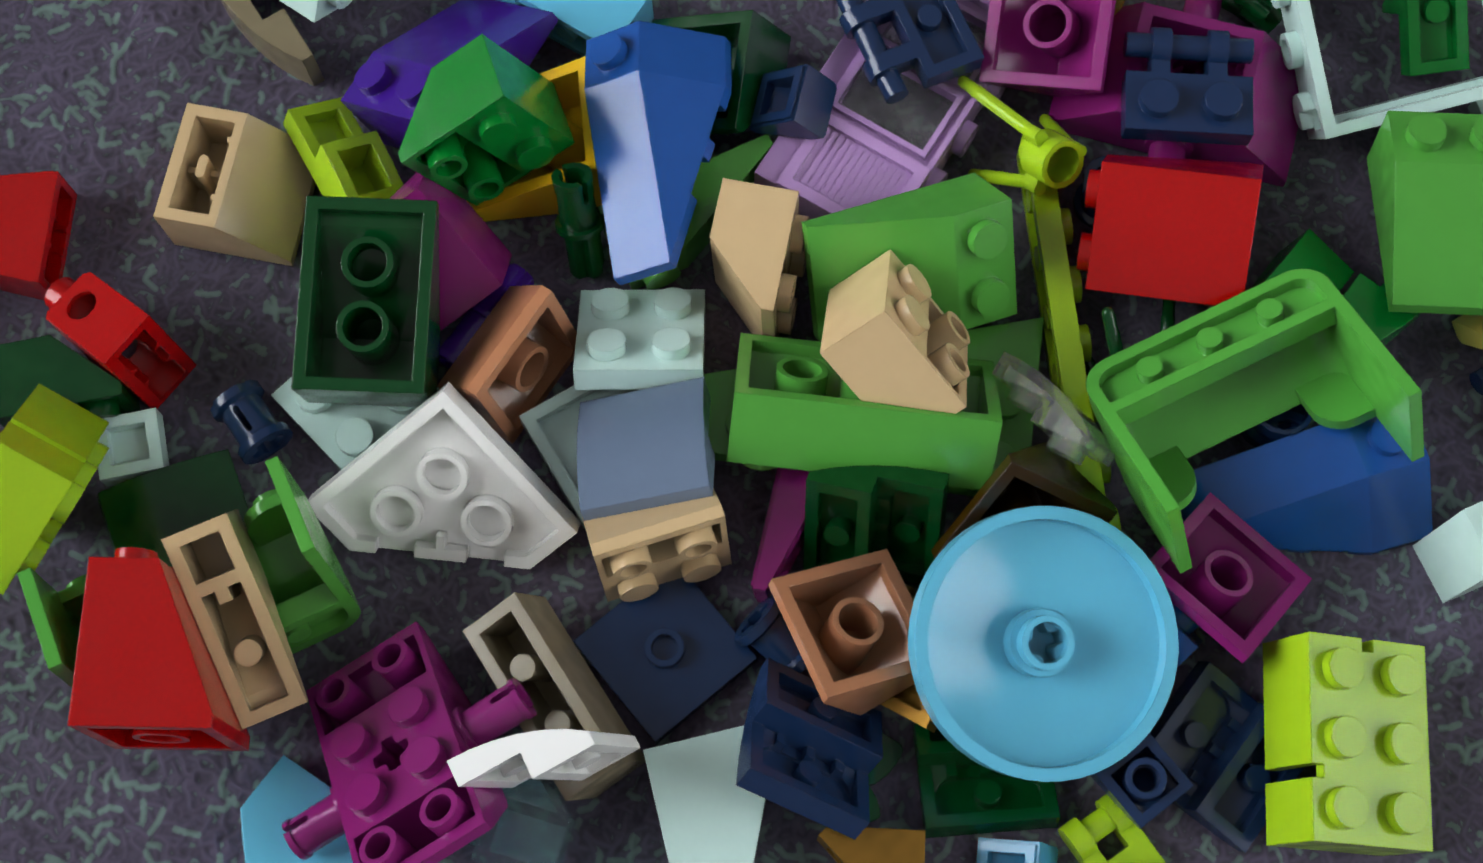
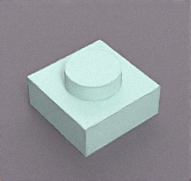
(134, 444)

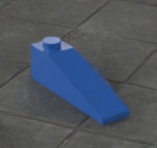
(650, 122)
(1325, 490)

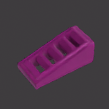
(782, 530)

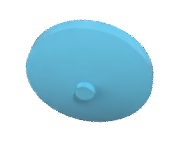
(1043, 643)

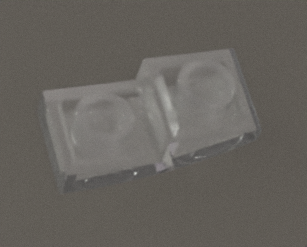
(1069, 427)

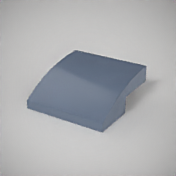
(644, 449)

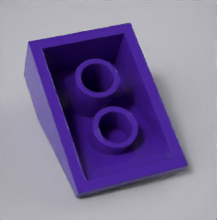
(395, 74)

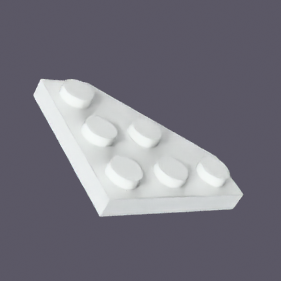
(444, 491)

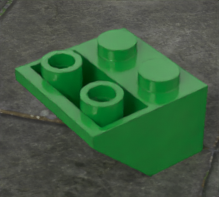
(484, 122)

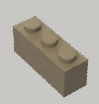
(529, 643)

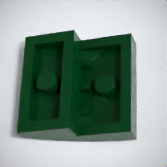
(170, 501)
(873, 510)
(970, 799)

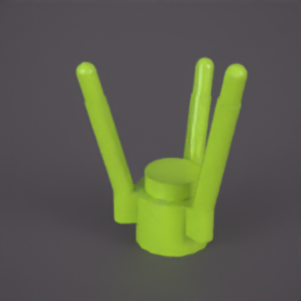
(1045, 154)

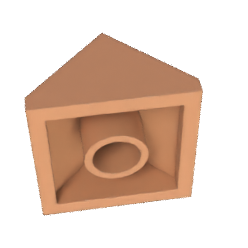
(514, 357)
(850, 628)

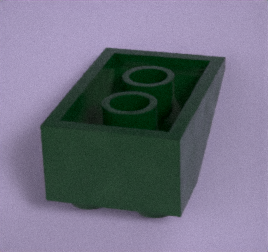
(368, 302)

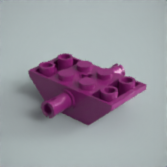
(1274, 122)
(386, 747)

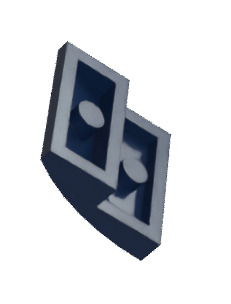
(1219, 745)
(808, 751)

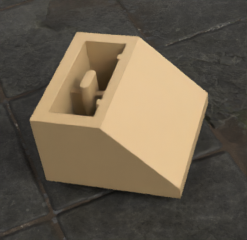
(234, 187)
(759, 253)
(895, 339)
(658, 546)

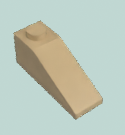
(237, 617)

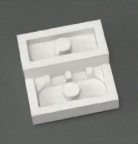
(540, 755)

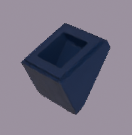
(794, 103)

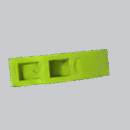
(339, 153)

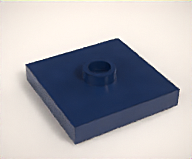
(665, 655)

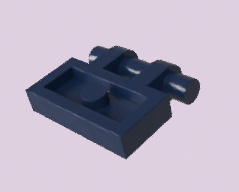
(932, 39)
(1186, 105)

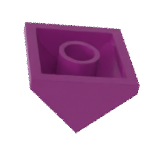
(1048, 45)
(469, 252)
(1236, 579)

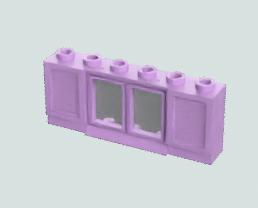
(874, 145)

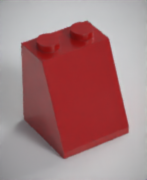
(1170, 227)
(144, 663)

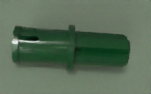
(579, 219)

